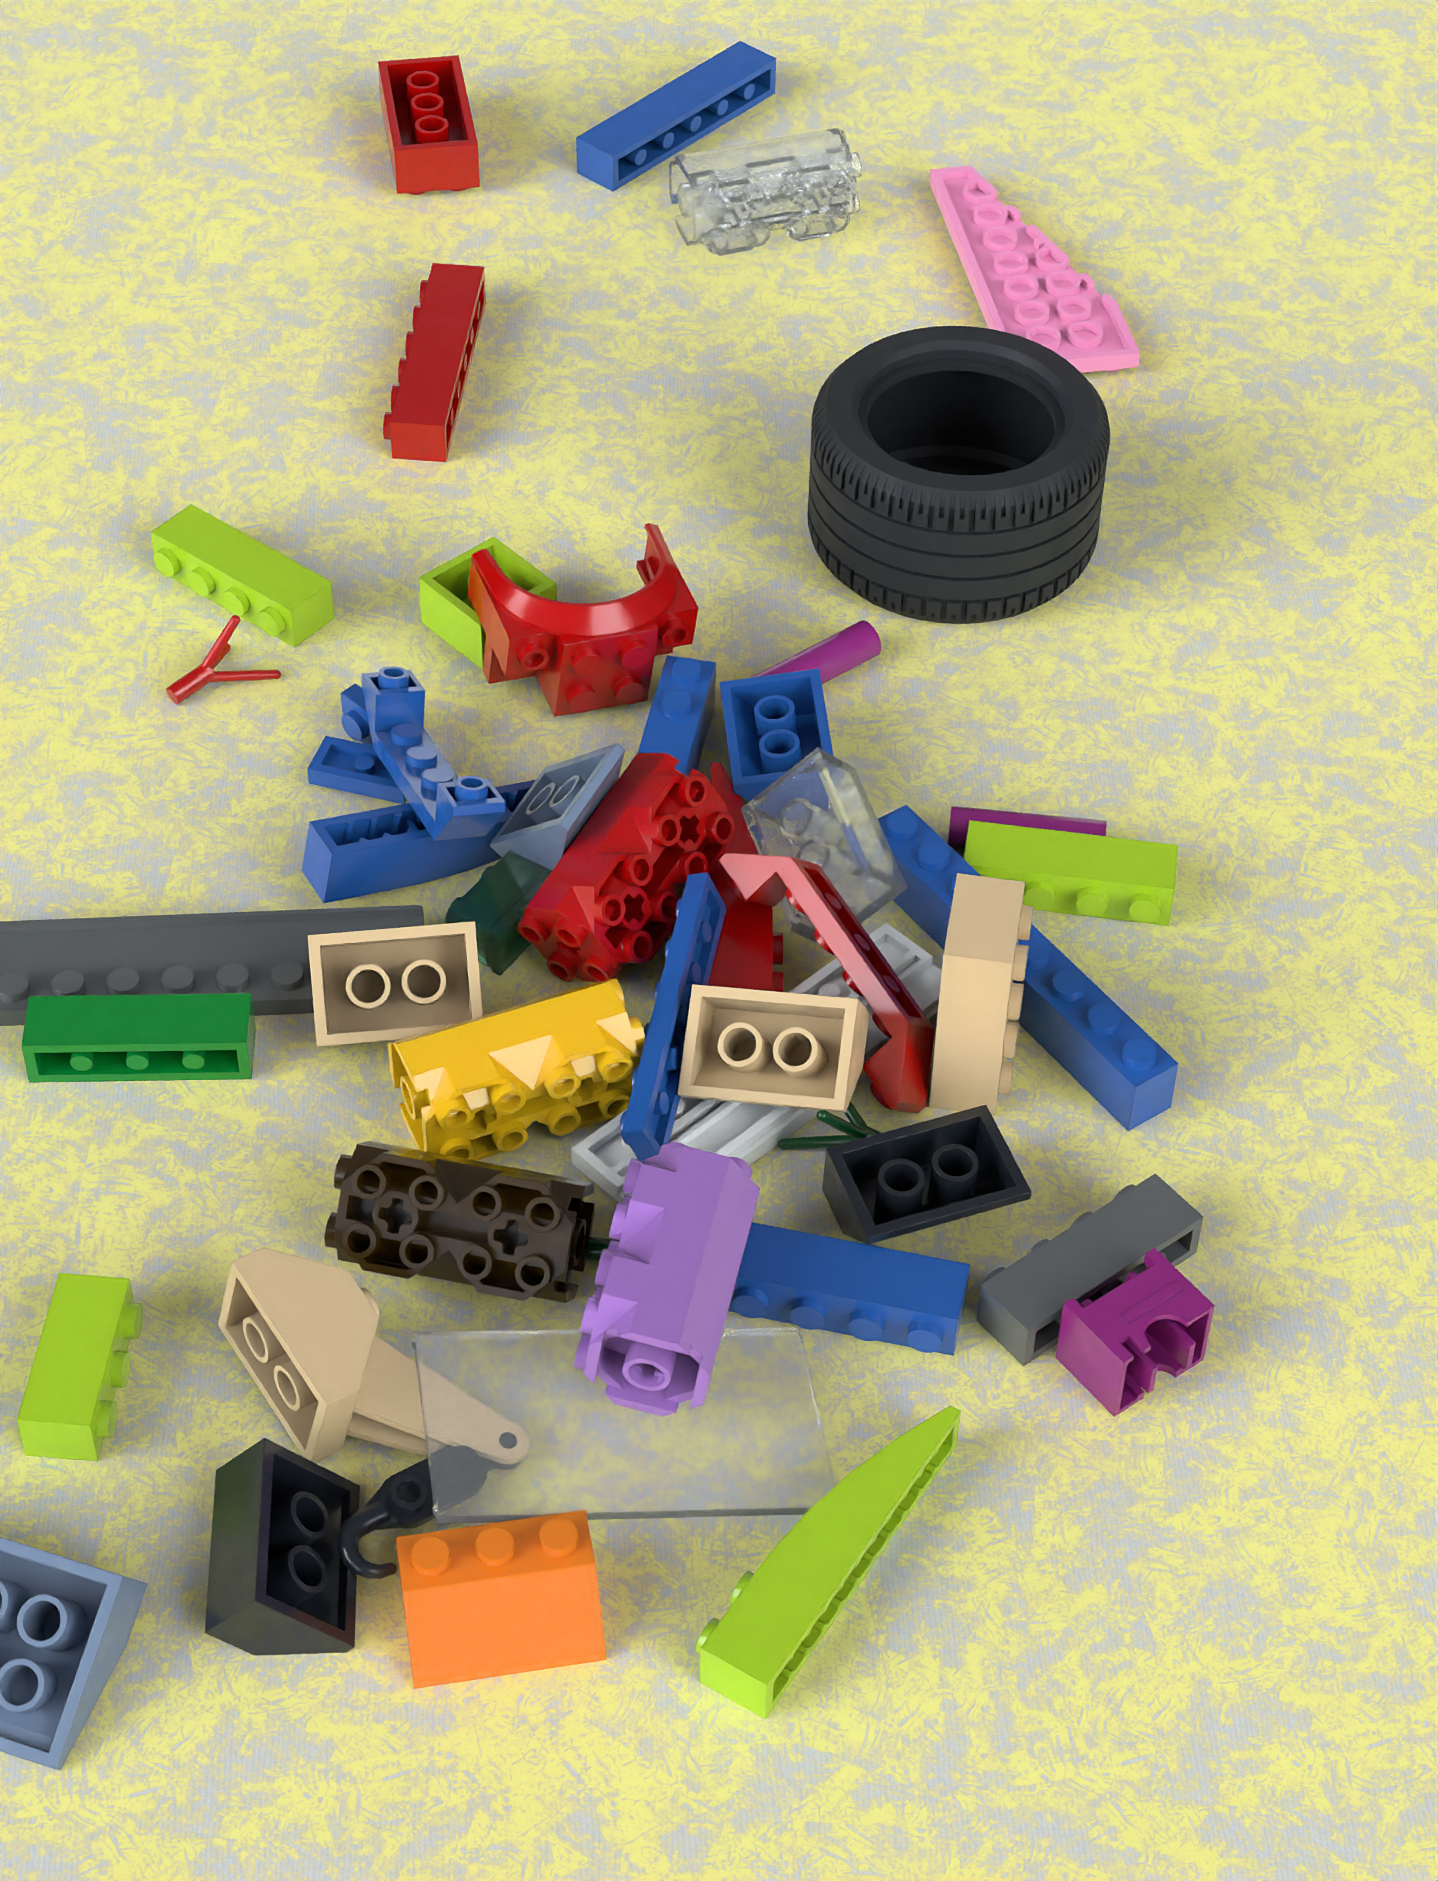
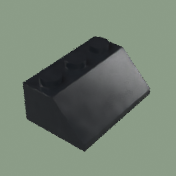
(921, 1176)
(276, 1555)

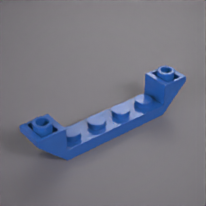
(443, 801)

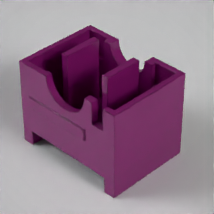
(1133, 1332)

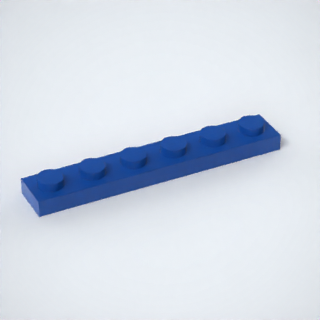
(688, 962)

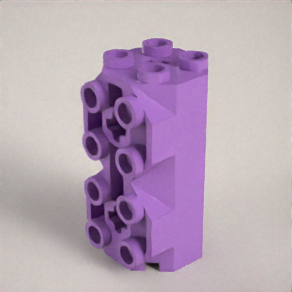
(667, 1278)

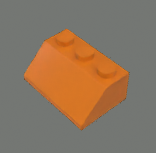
(500, 1598)

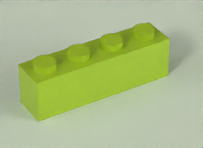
(243, 575)
(1078, 870)

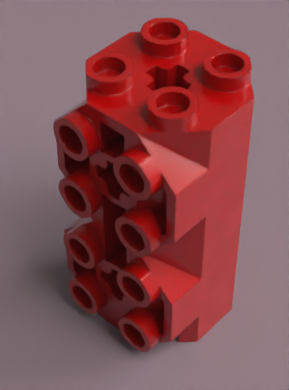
(619, 878)

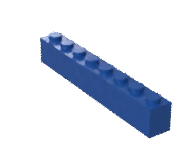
(1059, 1002)

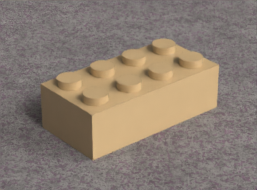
(980, 993)

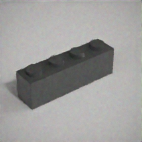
(1088, 1260)

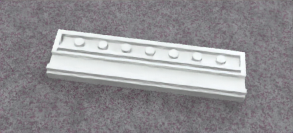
(755, 1129)

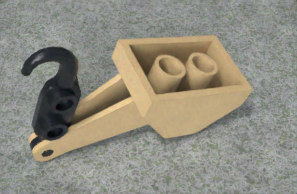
(328, 1376)

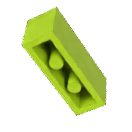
(79, 1367)

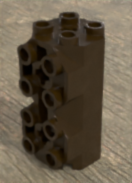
(461, 1221)

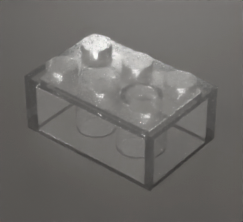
(826, 819)

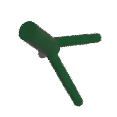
(855, 1130)

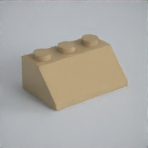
(773, 1048)

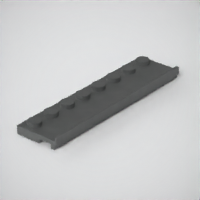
(178, 955)

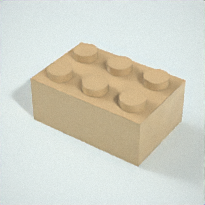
(393, 982)

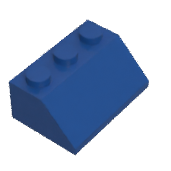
(772, 726)

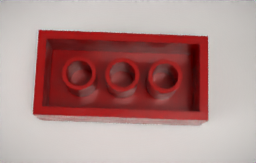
(428, 125)

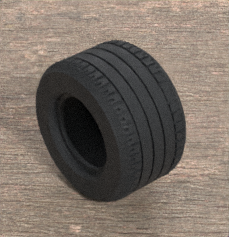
(957, 473)

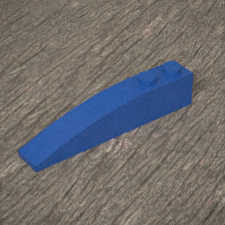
(681, 711)
(392, 850)

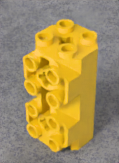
(544, 1061)

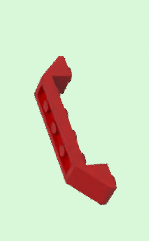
(903, 1064)

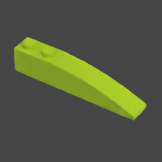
(817, 1567)

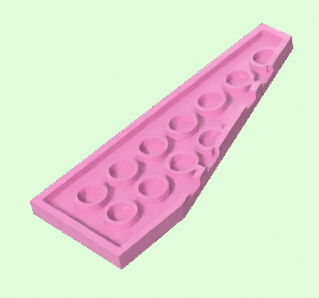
(1027, 279)

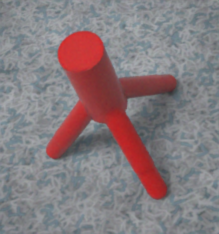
(204, 672)

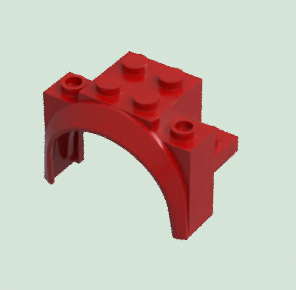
(583, 651)

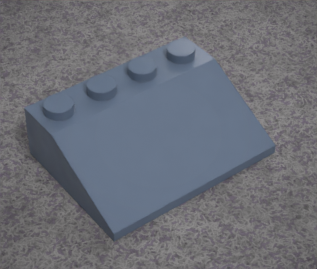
(57, 1647)

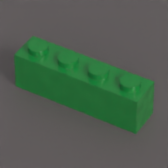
(139, 1037)

